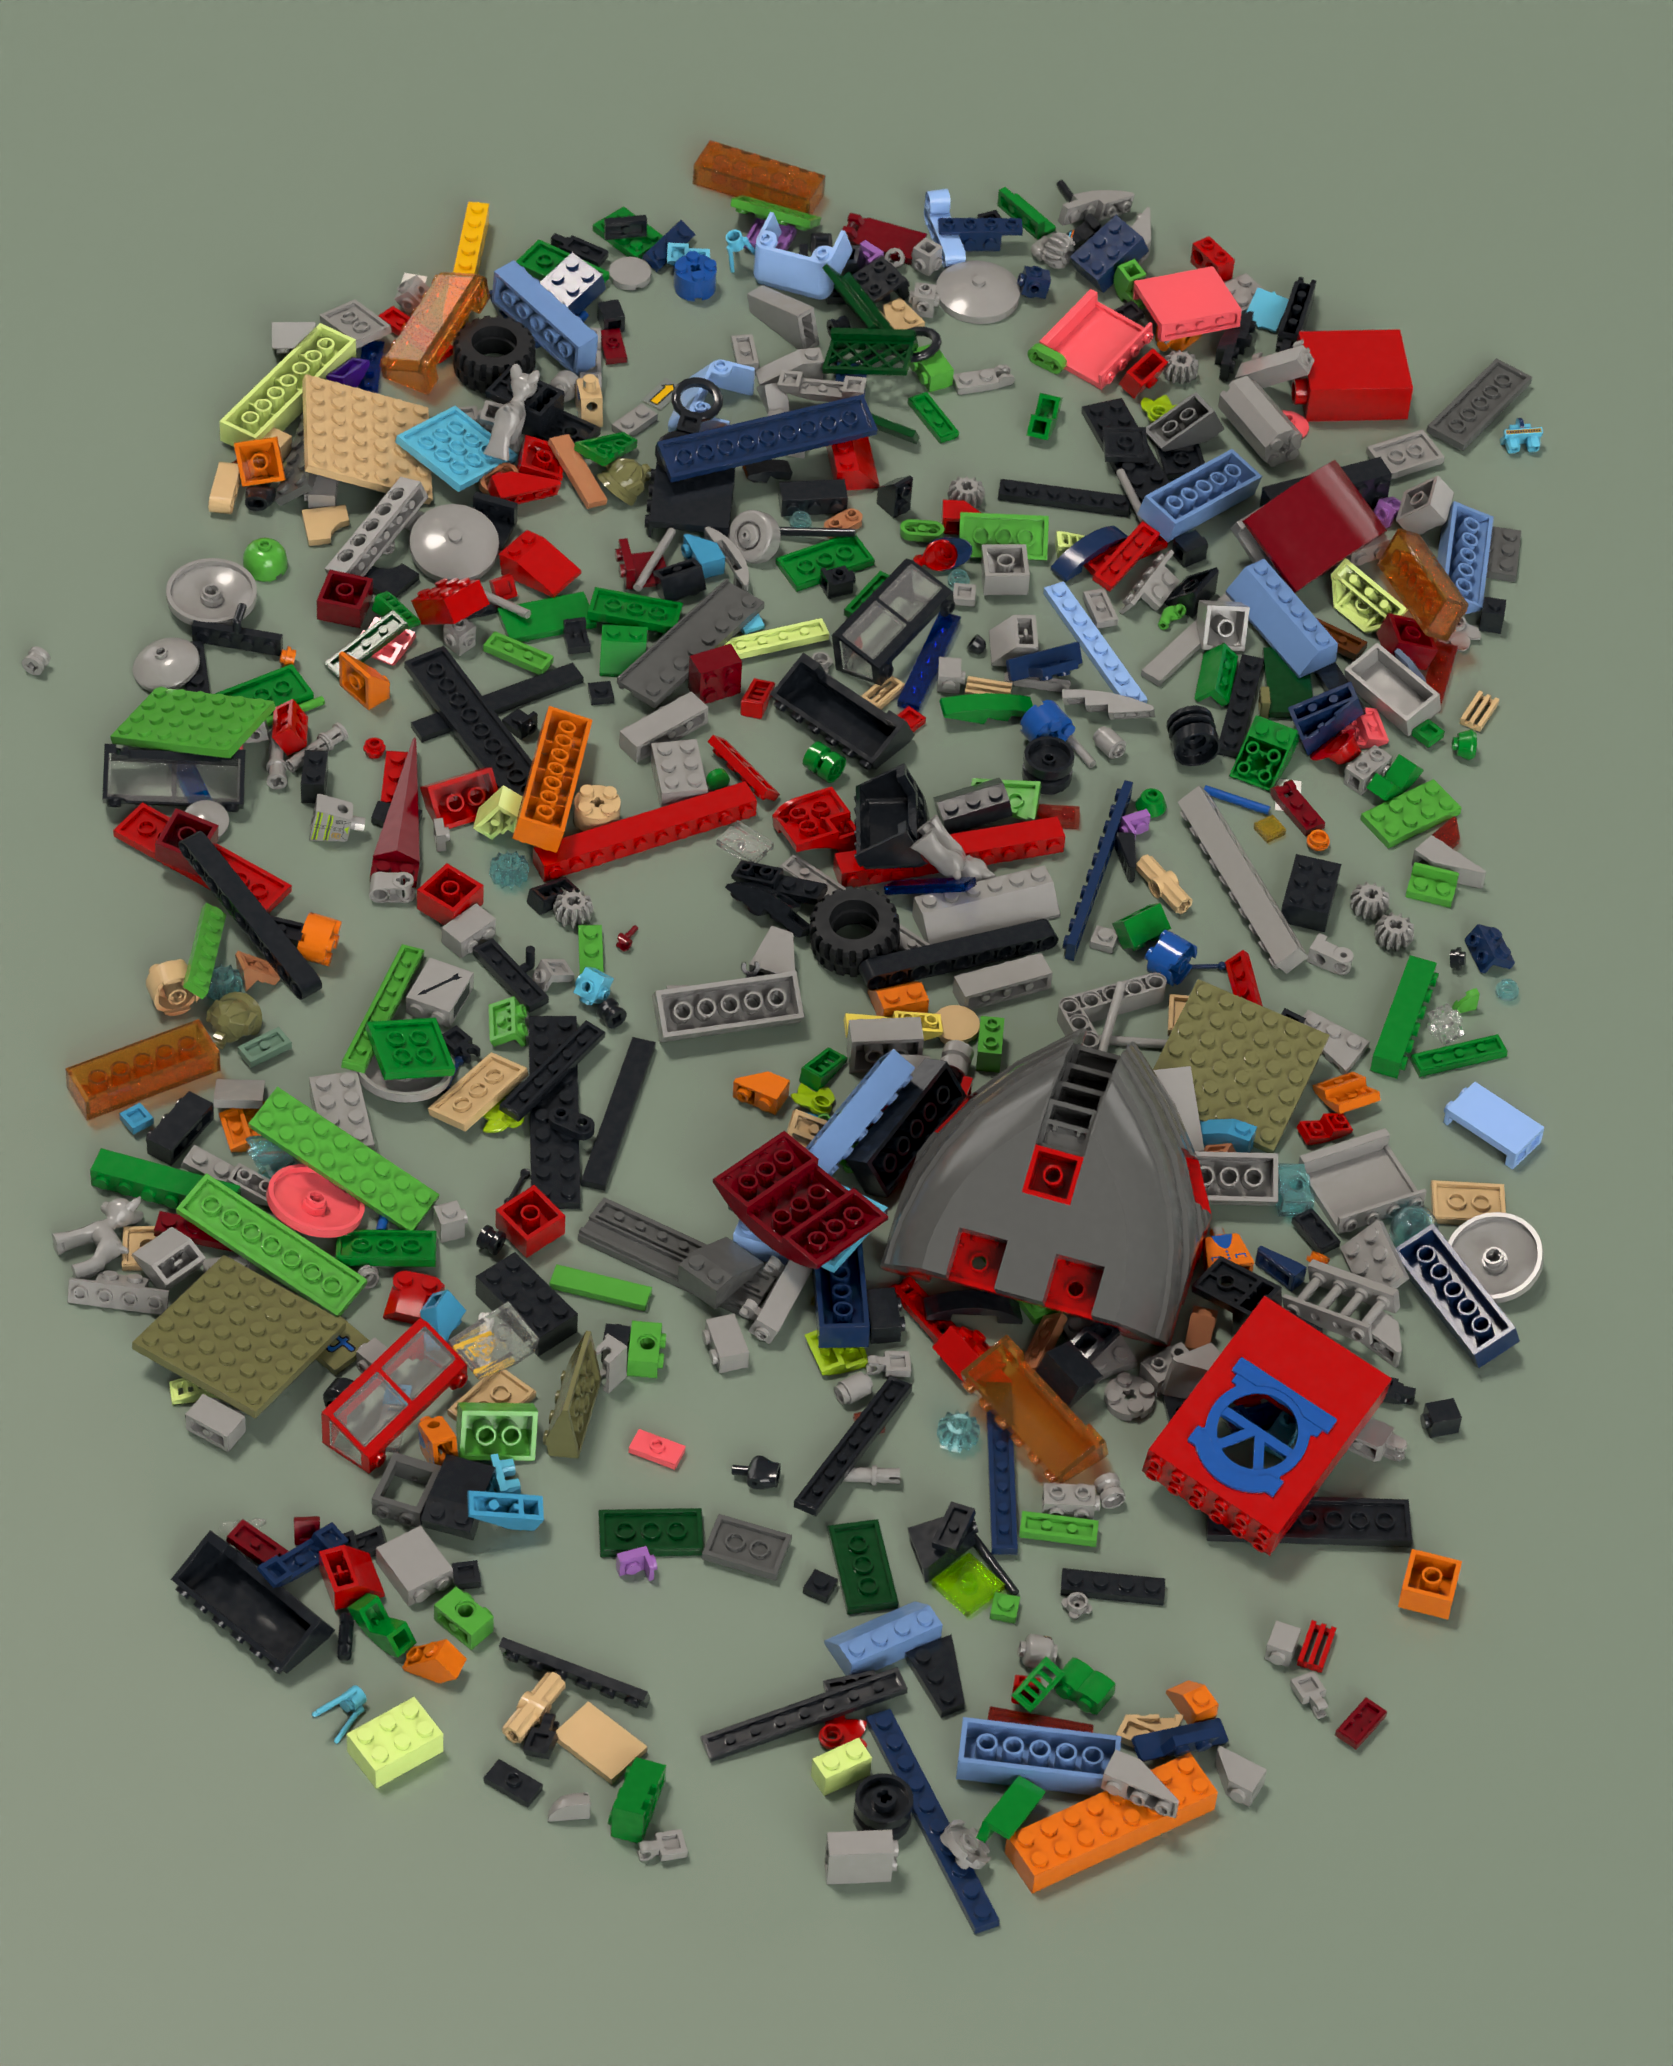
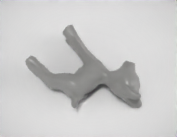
(511, 416)
(947, 854)
(119, 1213)

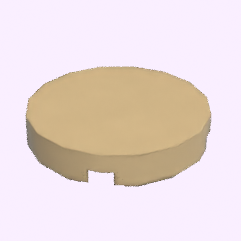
(958, 1024)

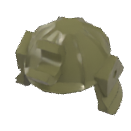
(625, 479)
(233, 1017)

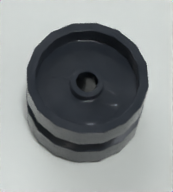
(1050, 762)
(883, 1804)

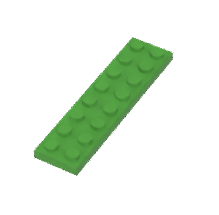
(343, 1160)
(271, 1246)

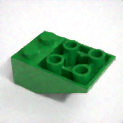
(1265, 753)

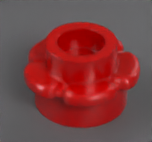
(374, 748)

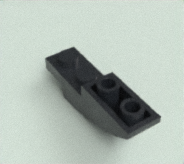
(1234, 343)
(796, 888)
(765, 900)
(1095, 1339)

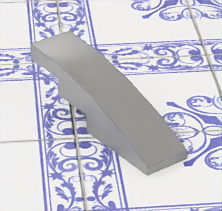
(1117, 705)

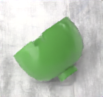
(265, 559)

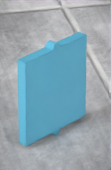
(1267, 309)

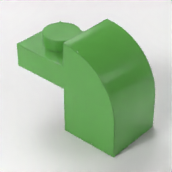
(1124, 281)

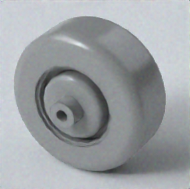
(755, 535)

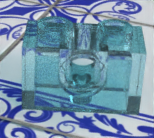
(1293, 1190)

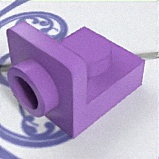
(870, 252)
(1387, 510)
(1135, 822)
(636, 1560)

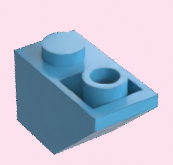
(706, 553)
(443, 1313)

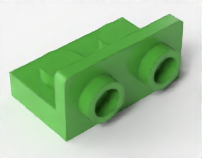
(1432, 884)
(507, 1022)

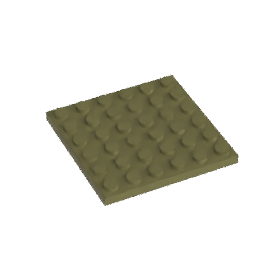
(1243, 1060)
(239, 1336)

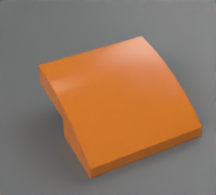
(1346, 1092)
(235, 1125)

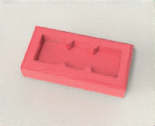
(657, 1449)

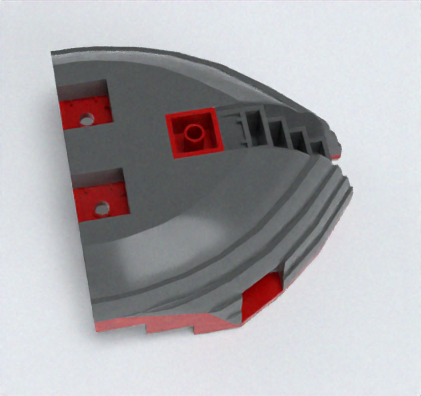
(1060, 1180)

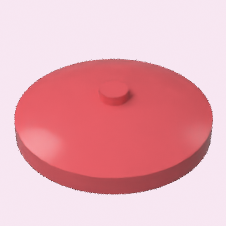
(312, 1203)

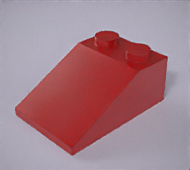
(538, 564)

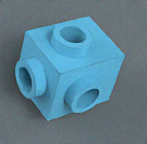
(593, 986)

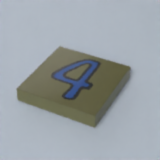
(342, 1350)

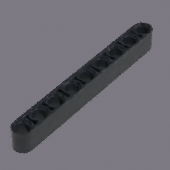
(250, 915)
(958, 954)

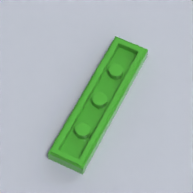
(600, 1287)

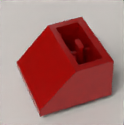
(960, 1347)
(348, 1575)

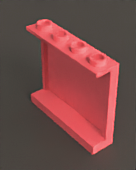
(1188, 303)
(1097, 340)

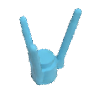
(736, 243)
(349, 1701)

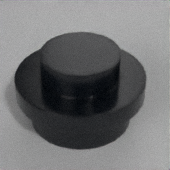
(1457, 958)

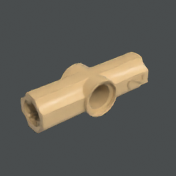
(1163, 884)
(533, 1707)

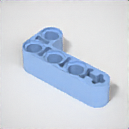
(938, 206)

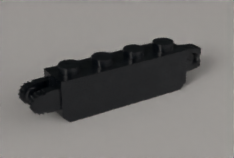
(1296, 313)

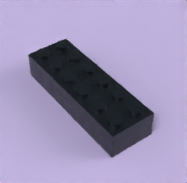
(1369, 477)
(905, 1126)

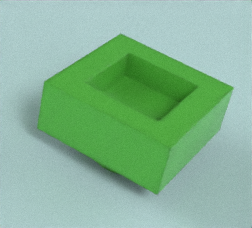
(1004, 1607)

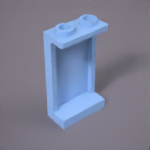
(1495, 1122)

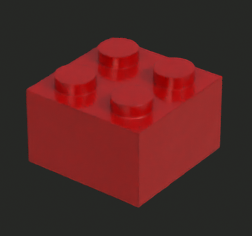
(448, 894)
(530, 1221)

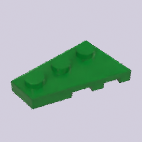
(606, 448)

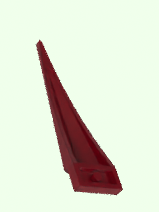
(399, 838)

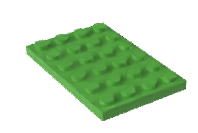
(193, 722)

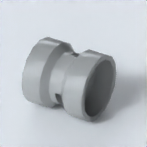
(1110, 1491)

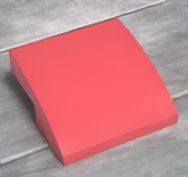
(396, 648)
(1368, 730)

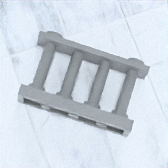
(1347, 1284)

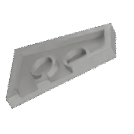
(1343, 1046)

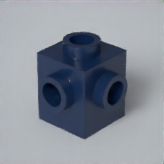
(1034, 282)

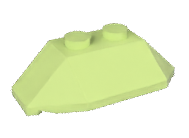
(1361, 598)

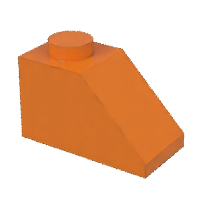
(1193, 1701)

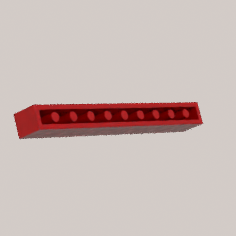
(646, 831)
(988, 844)

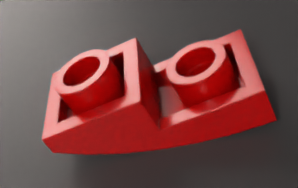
(1328, 1128)

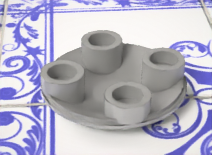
(211, 812)

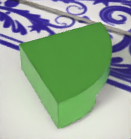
(1468, 1002)

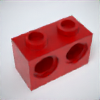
(1209, 253)
(290, 727)

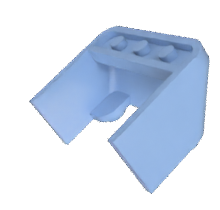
(796, 271)
(724, 375)

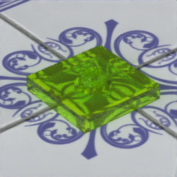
(967, 1584)

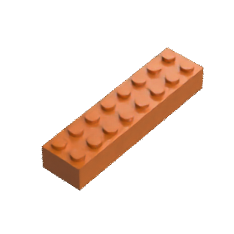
(552, 779)
(1105, 1826)

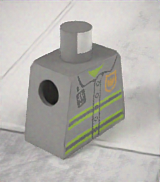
(333, 820)

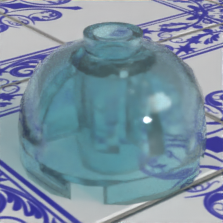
(1410, 1222)

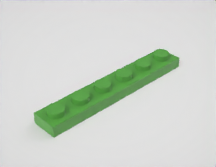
(204, 950)

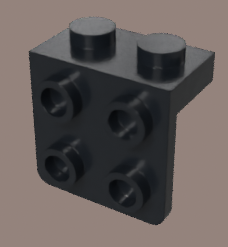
(881, 279)
(500, 512)

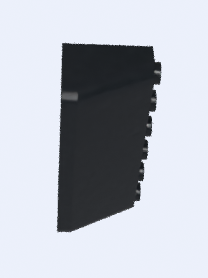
(840, 714)
(887, 821)
(247, 1603)

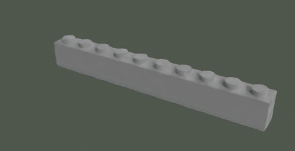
(1242, 880)

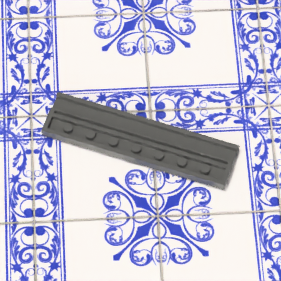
(704, 628)
(657, 1249)

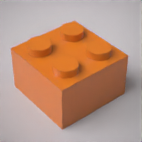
(1429, 1584)

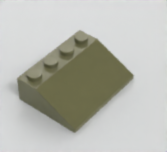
(574, 1402)

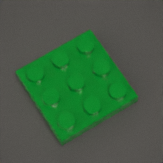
(410, 1048)

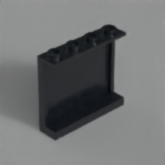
(690, 502)

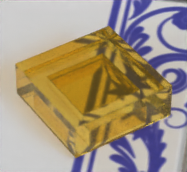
(1269, 828)

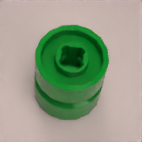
(824, 762)

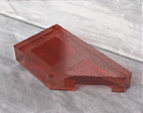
(1449, 833)

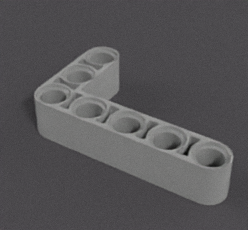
(1093, 1005)

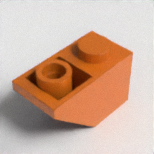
(762, 1090)
(435, 1661)

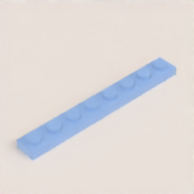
(1092, 642)

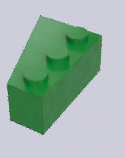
(637, 1800)

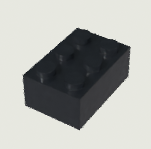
(1310, 892)

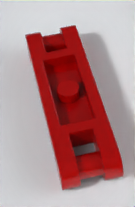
(913, 1305)

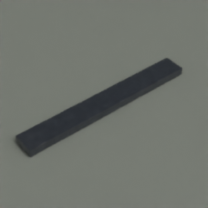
(508, 698)
(618, 1114)
(852, 1446)
(803, 1714)

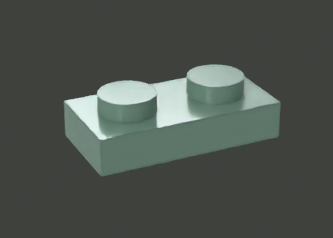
(264, 1047)

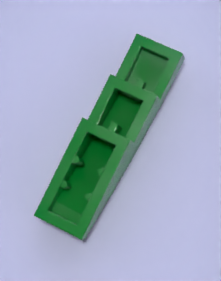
(980, 707)

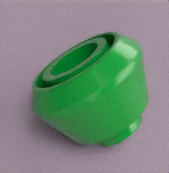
(1465, 744)
(1152, 801)

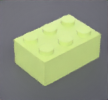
(395, 1742)

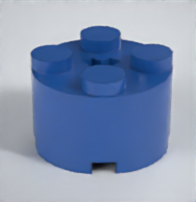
(695, 276)
(1046, 721)
(1171, 957)

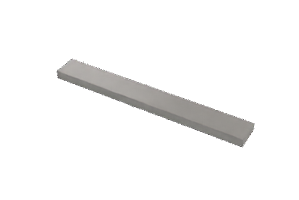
(1175, 653)
(799, 868)

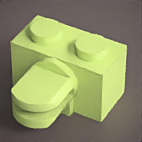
(498, 813)

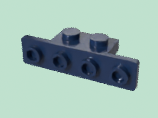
(980, 233)
(1045, 663)
(1180, 1740)

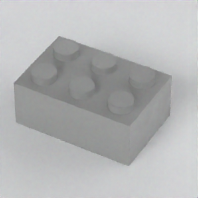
(677, 771)
(875, 1037)

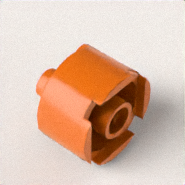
(319, 938)

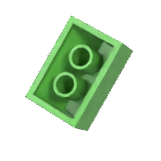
(495, 1429)

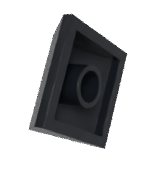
(1194, 588)
(1068, 1373)

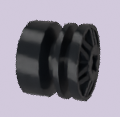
(1193, 735)

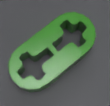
(1047, 358)

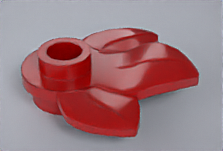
(843, 1731)

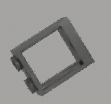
(409, 1469)

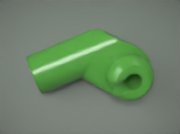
(1171, 614)

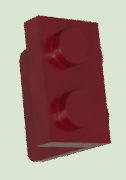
(633, 564)

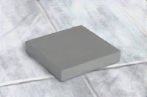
(239, 1093)

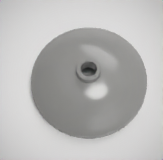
(166, 664)

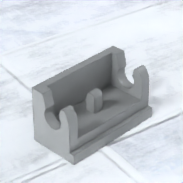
(614, 1361)

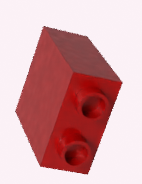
(1354, 376)

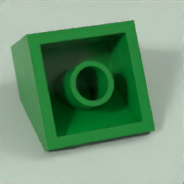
(621, 648)

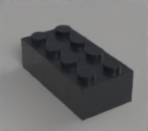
(531, 1297)

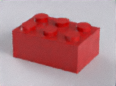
(449, 601)

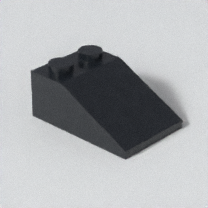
(447, 1501)

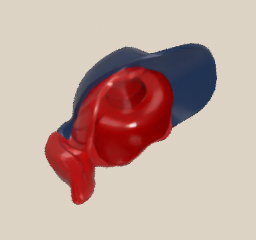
(945, 554)

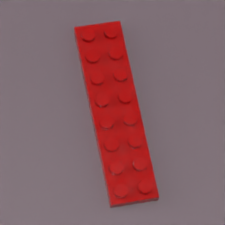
(146, 824)

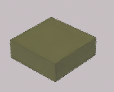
(1264, 702)

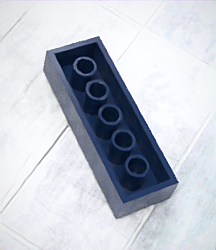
(1457, 1296)
(842, 1304)

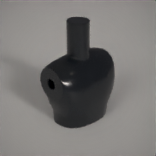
(259, 497)
(760, 1473)

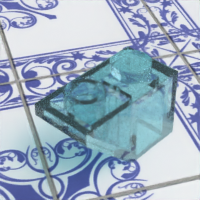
(267, 1155)

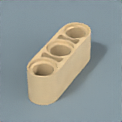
(225, 488)

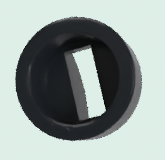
(977, 645)

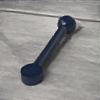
(1221, 966)
(458, 1062)

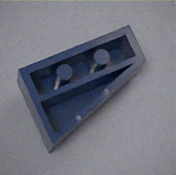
(1325, 715)

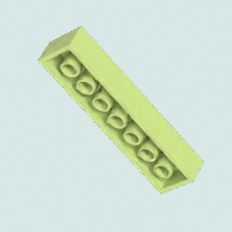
(279, 395)

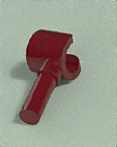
(624, 939)

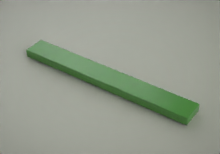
(383, 1005)

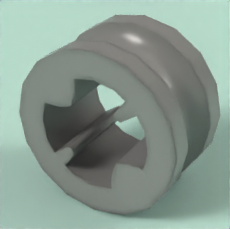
(893, 251)

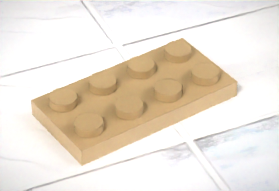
(478, 1091)

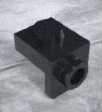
(576, 635)

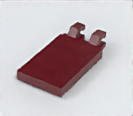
(883, 236)

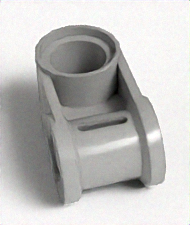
(389, 887)

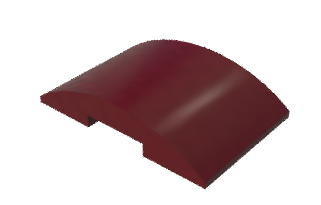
(1314, 525)
(796, 1203)

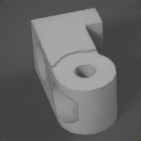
(1330, 956)

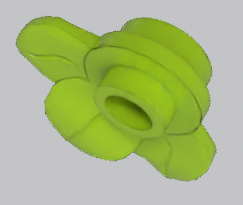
(1156, 408)
(817, 1102)
(498, 1120)

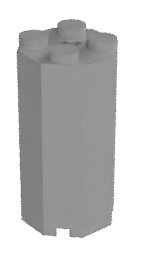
(1260, 421)

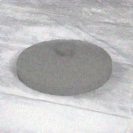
(978, 292)
(454, 543)
(210, 591)
(401, 1089)
(1500, 1253)

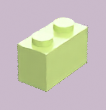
(841, 1766)

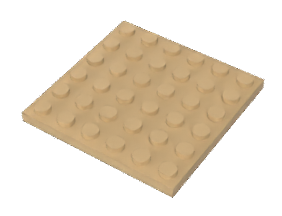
(354, 436)

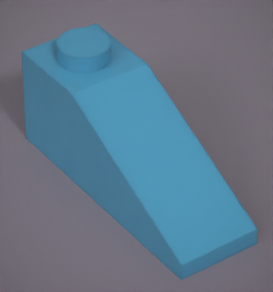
(1229, 1131)
(506, 1509)

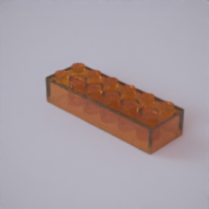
(759, 177)
(1423, 585)
(142, 1069)

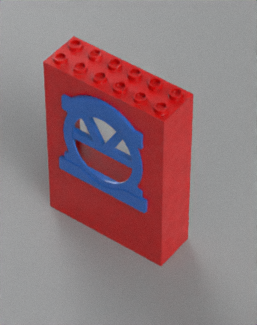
(1300, 1373)

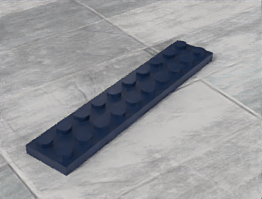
(766, 438)

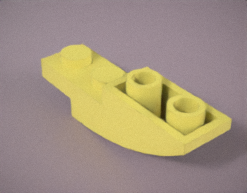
(930, 1022)

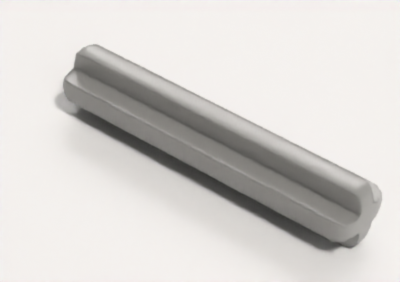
(1054, 684)

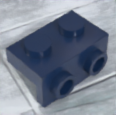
(1488, 948)

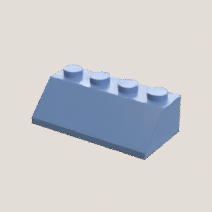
(885, 1638)

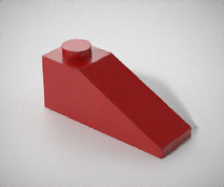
(522, 487)

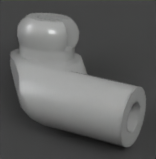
(1038, 247)

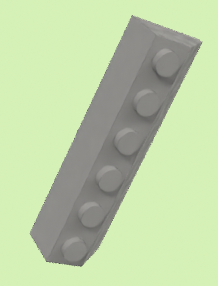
(987, 906)

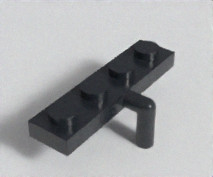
(237, 636)
(511, 974)

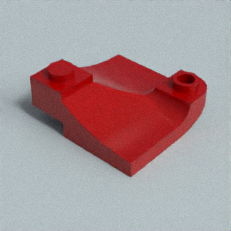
(816, 822)

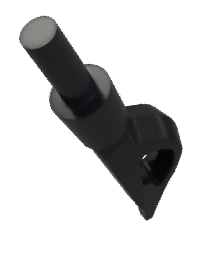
(488, 610)

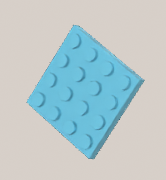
(452, 448)

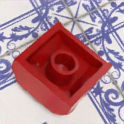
(538, 459)
(409, 1295)

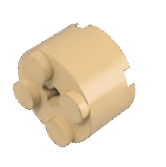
(596, 806)
(166, 987)

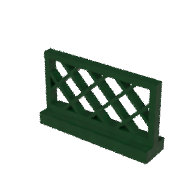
(858, 300)
(870, 340)

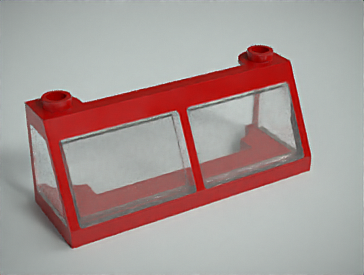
(391, 1395)

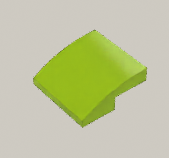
(836, 1360)

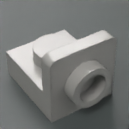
(552, 971)

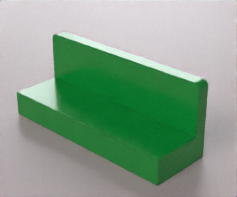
(1017, 207)
(1217, 674)
(1011, 1809)

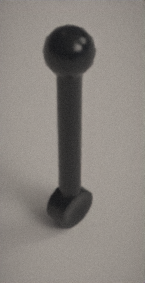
(525, 1174)

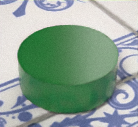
(717, 779)

